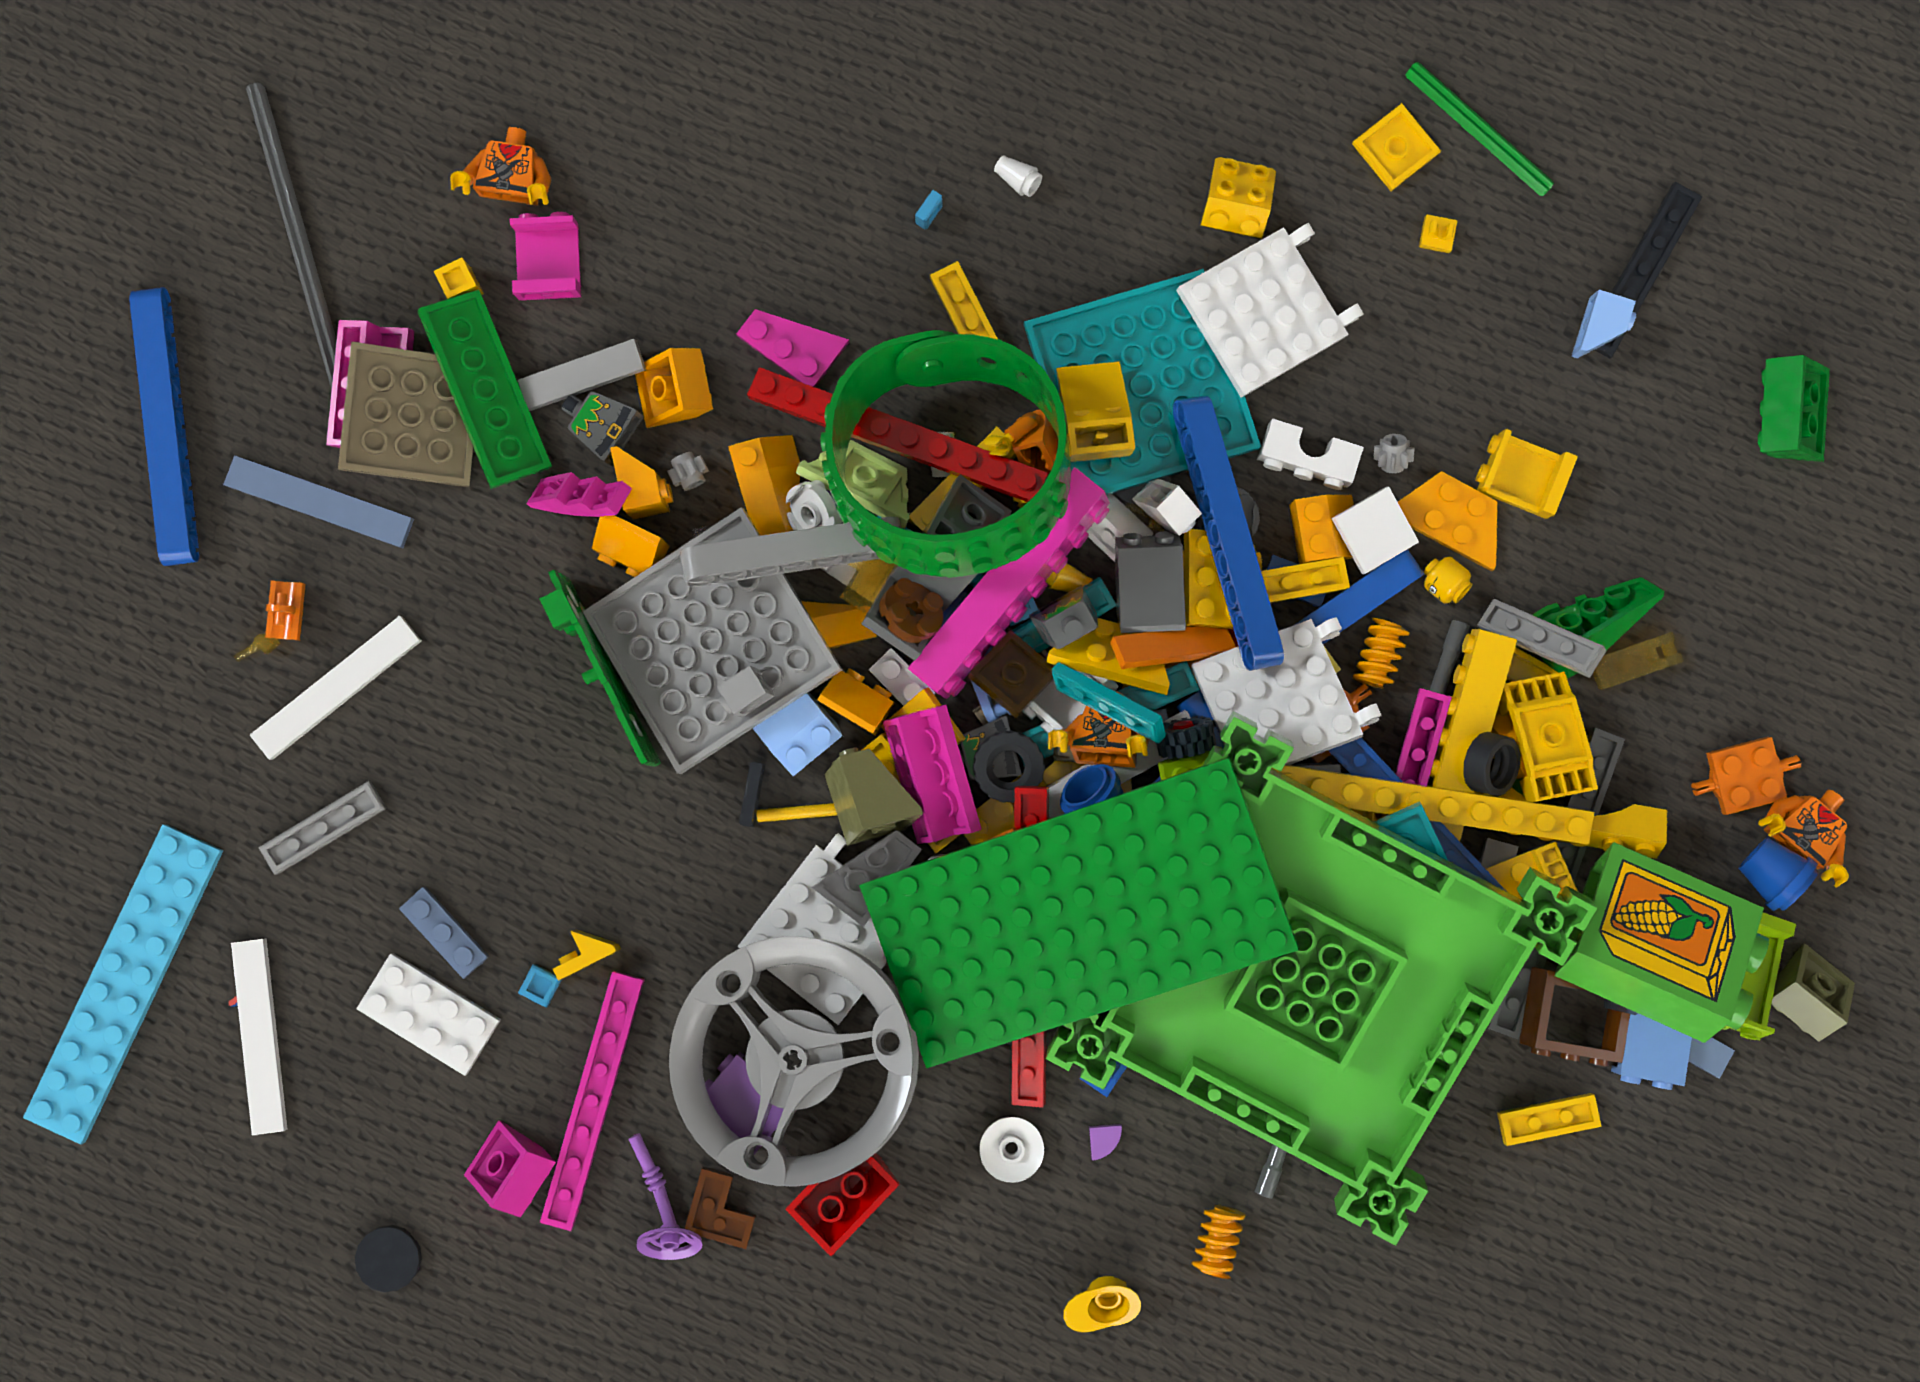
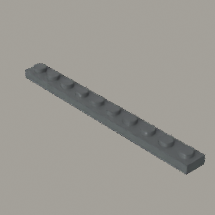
(1605, 753)

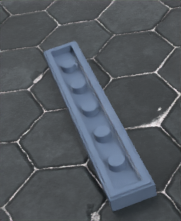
(318, 501)

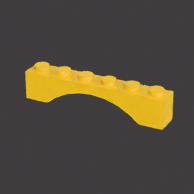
(1634, 827)

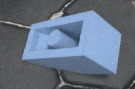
(1604, 320)

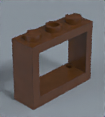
(1537, 1017)

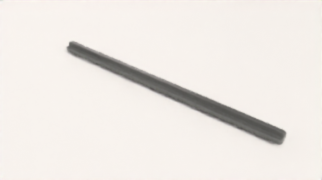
(294, 225)

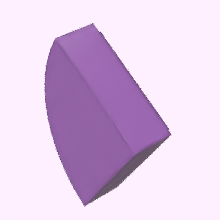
(1104, 1139)

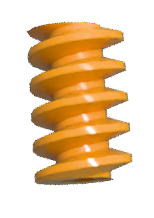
(1381, 653)
(1219, 1240)

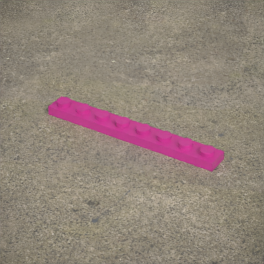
(592, 1101)

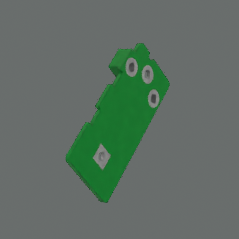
(566, 613)

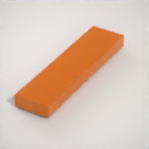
(1170, 646)

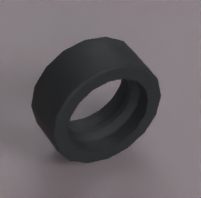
(1479, 759)

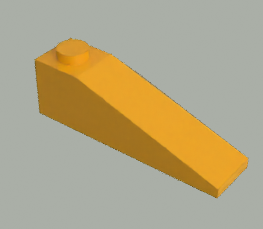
(765, 475)
(838, 623)

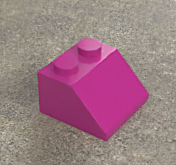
(509, 1170)

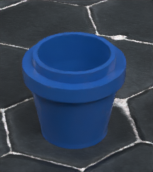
(1090, 786)
(1778, 873)

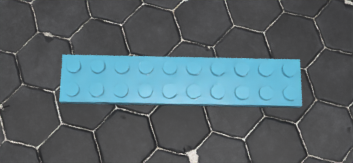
(123, 984)

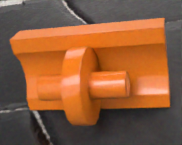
(285, 610)

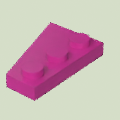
(793, 347)

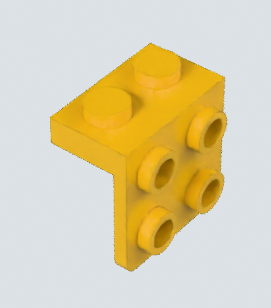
(1239, 197)

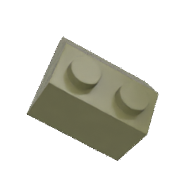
(1813, 994)

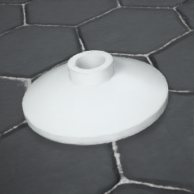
(1013, 1166)

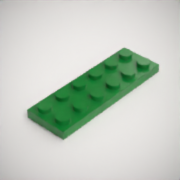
(484, 388)

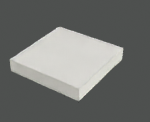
(1375, 530)

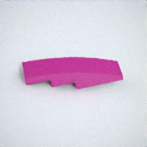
(579, 497)

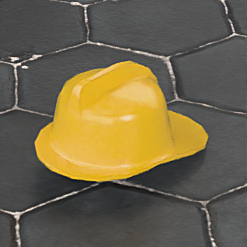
(1103, 1305)

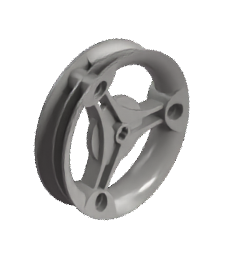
(772, 1071)

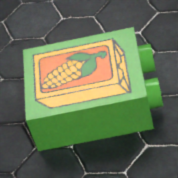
(1666, 945)

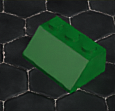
(1794, 408)

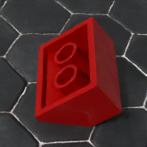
(840, 1205)

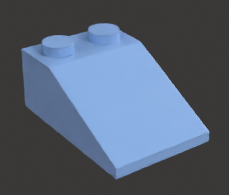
(799, 733)

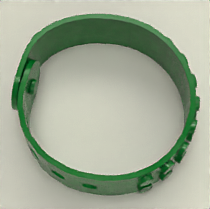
(929, 361)

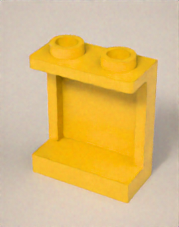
(1525, 474)

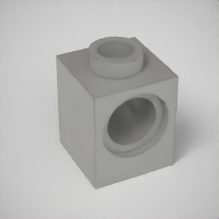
(744, 692)

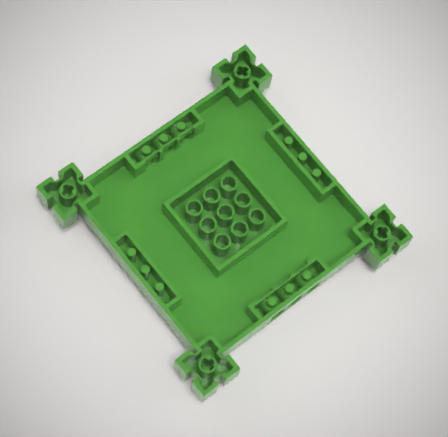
(1363, 1025)

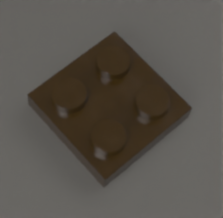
(1012, 674)

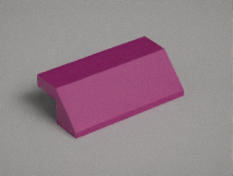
(360, 332)
(1422, 737)
(932, 773)

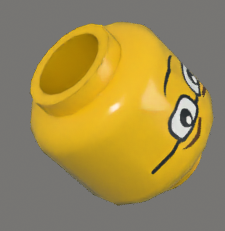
(1447, 580)

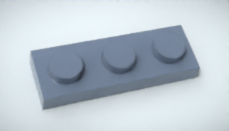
(444, 932)

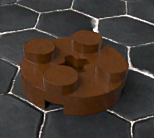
(920, 599)

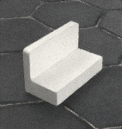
(1116, 524)

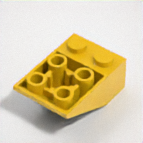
(1096, 411)

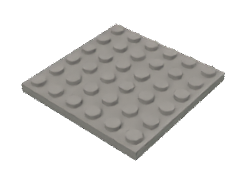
(687, 640)

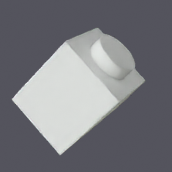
(1168, 506)

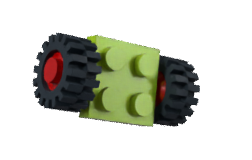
(1185, 745)

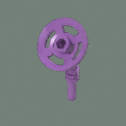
(669, 1233)

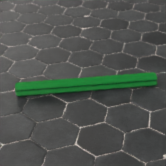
(1479, 129)

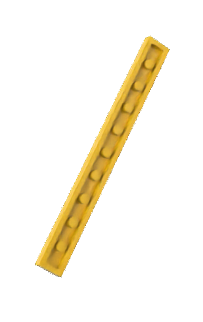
(1449, 805)

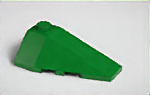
(1603, 617)

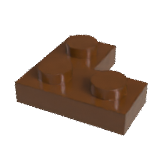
(709, 1215)

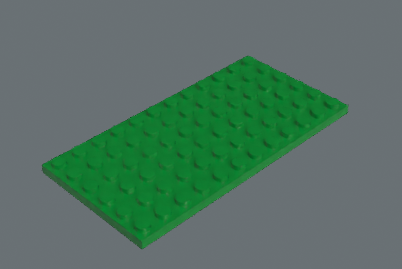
(1080, 914)

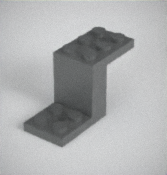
(949, 519)

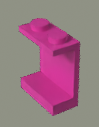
(546, 257)

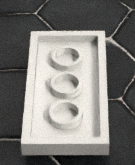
(428, 1014)

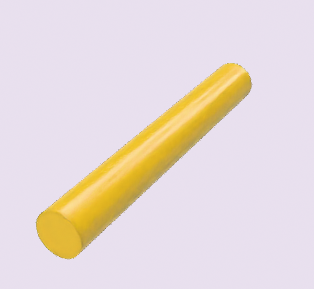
(796, 812)

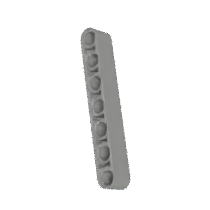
(774, 554)

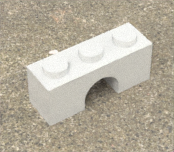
(1283, 450)

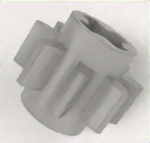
(1394, 453)
(688, 471)

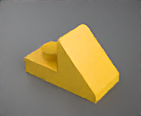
(592, 950)

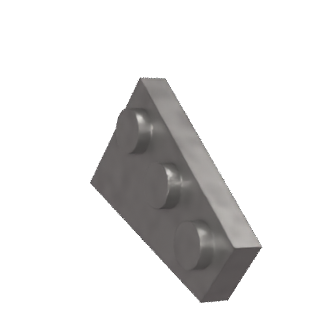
(884, 857)

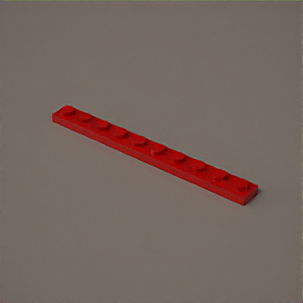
(903, 438)
(1029, 1052)

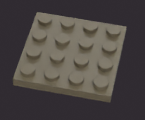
(402, 418)

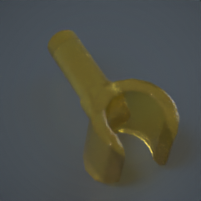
(1152, 524)
(267, 645)

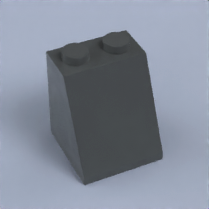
(1149, 583)

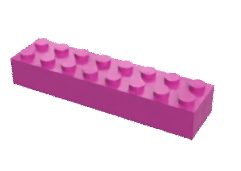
(1005, 592)

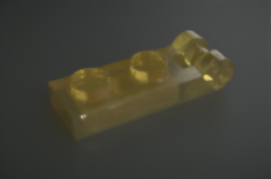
(1636, 661)

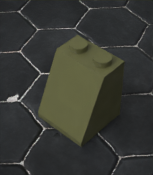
(868, 797)

